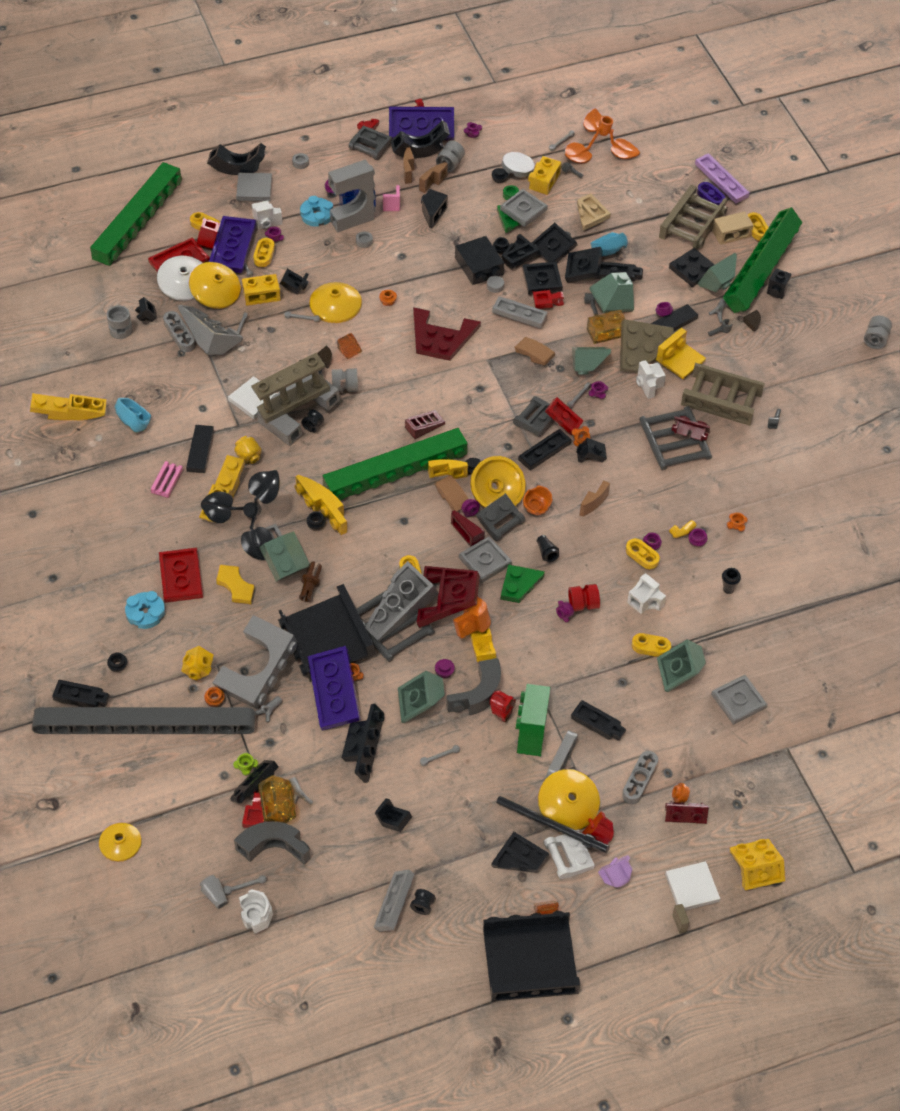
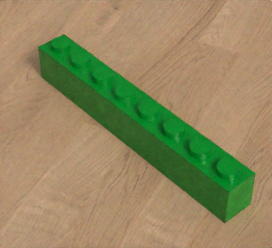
(136, 214)
(762, 260)
(395, 464)

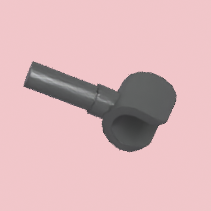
(566, 167)
(589, 298)
(725, 328)
(773, 421)

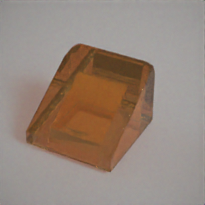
(348, 346)
(546, 907)

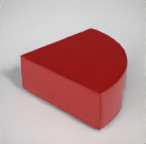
(373, 124)

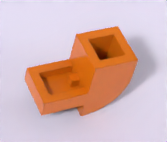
(473, 619)

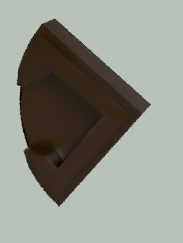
(752, 320)
(326, 356)

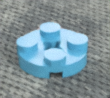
(316, 204)
(144, 600)

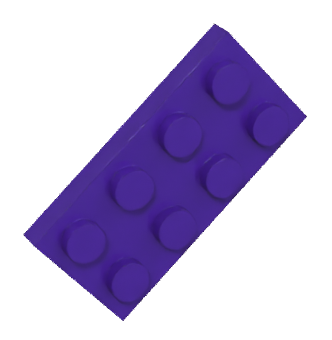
(419, 120)
(233, 242)
(334, 688)

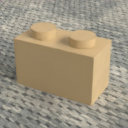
(732, 228)

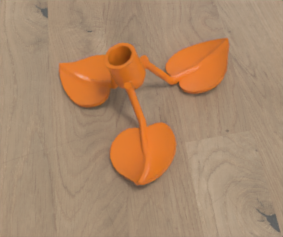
(601, 125)

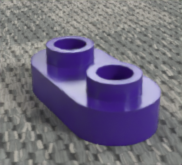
(710, 193)

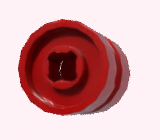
(584, 597)

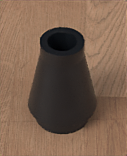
(547, 549)
(730, 580)

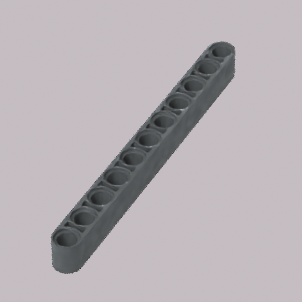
(143, 720)

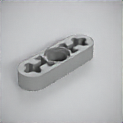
(178, 338)
(563, 753)
(641, 785)

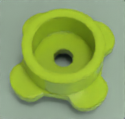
(245, 758)

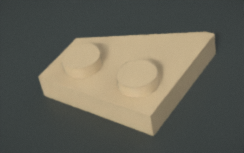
(591, 211)

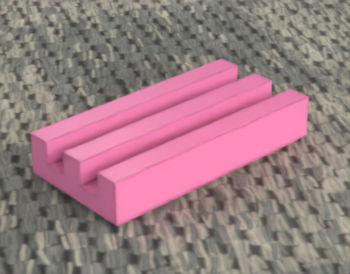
(178, 470)

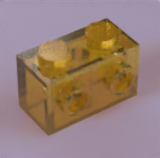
(605, 326)
(277, 800)

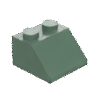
(284, 556)

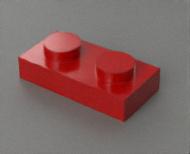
(563, 415)

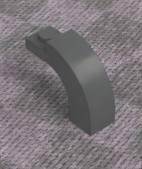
(478, 698)
(270, 835)

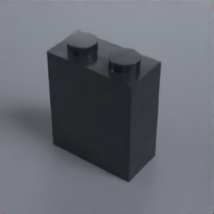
(479, 260)

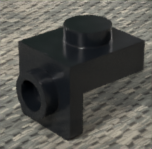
(294, 281)
(778, 283)
(591, 449)
(391, 816)

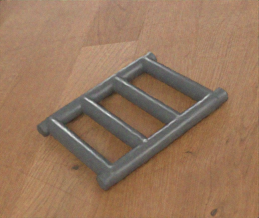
(657, 449)
(388, 654)

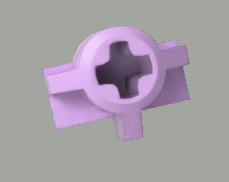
(617, 872)

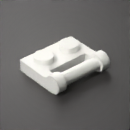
(575, 852)

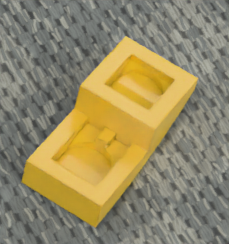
(455, 468)
(483, 645)

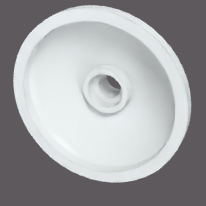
(173, 281)

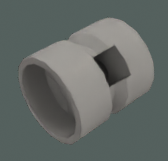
(451, 154)
(119, 322)
(878, 332)
(350, 375)

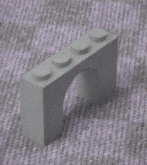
(361, 208)
(287, 428)
(254, 689)

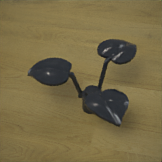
(219, 505)

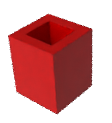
(208, 233)

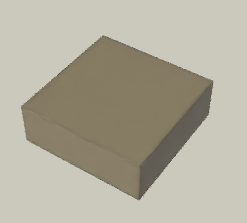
(681, 919)

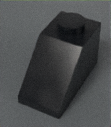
(433, 206)

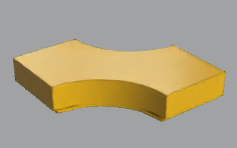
(240, 590)

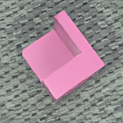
(391, 202)

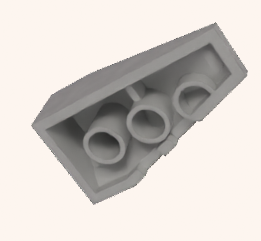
(209, 332)
(401, 601)

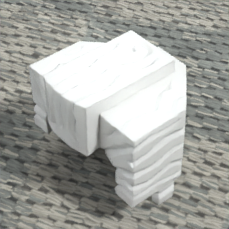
(256, 910)

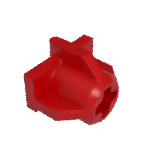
(502, 705)
(600, 828)

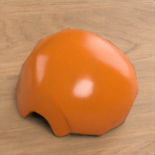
(537, 500)

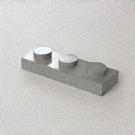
(519, 312)
(394, 900)

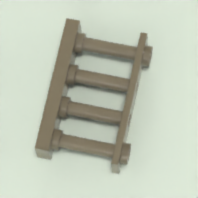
(683, 207)
(294, 397)
(720, 407)

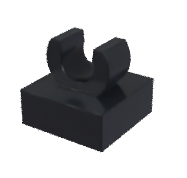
(146, 310)

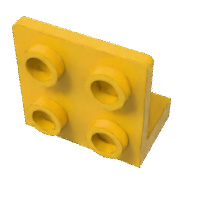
(677, 355)
(759, 863)

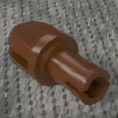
(310, 581)

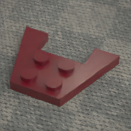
(440, 341)
(456, 593)

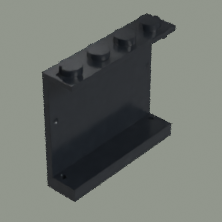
(328, 627)
(530, 956)

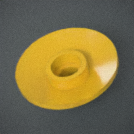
(122, 849)

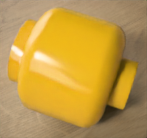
(248, 449)

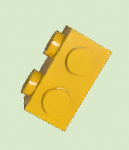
(544, 175)
(261, 289)

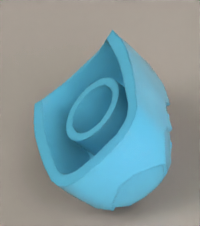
(610, 243)
(132, 414)

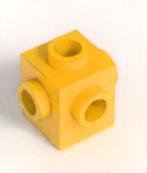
(197, 663)

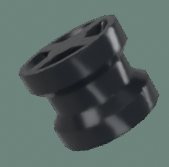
(312, 420)
(422, 902)

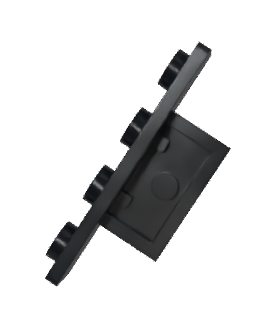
(363, 741)

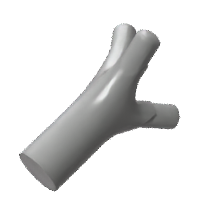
(719, 309)
(268, 708)
(297, 791)

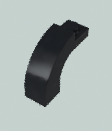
(422, 145)
(234, 163)

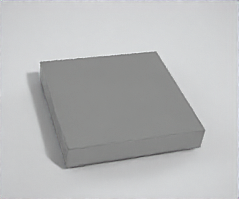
(254, 186)
(523, 207)
(485, 558)
(739, 699)

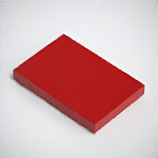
(185, 248)
(180, 575)

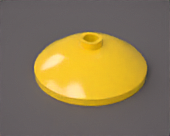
(214, 292)
(335, 302)
(504, 474)
(556, 805)

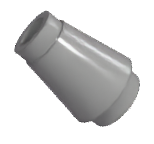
(213, 891)

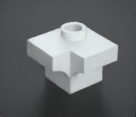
(266, 215)
(650, 378)
(646, 595)

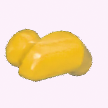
(685, 530)

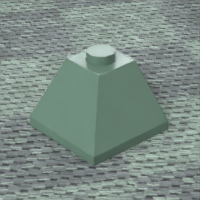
(720, 274)
(614, 293)
(588, 358)
(680, 664)
(419, 694)

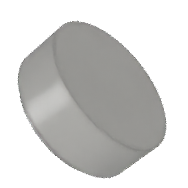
(300, 161)
(364, 239)
(495, 284)

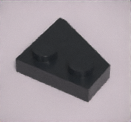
(520, 252)
(520, 855)

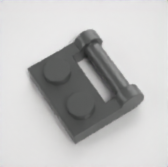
(372, 138)
(538, 421)
(497, 511)

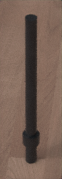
(587, 840)

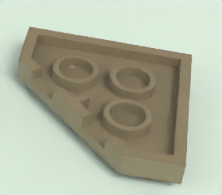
(640, 343)

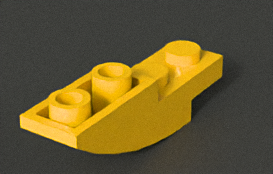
(71, 408)
(228, 479)
(322, 500)

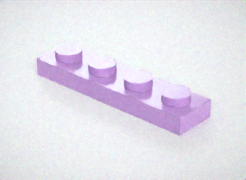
(722, 178)

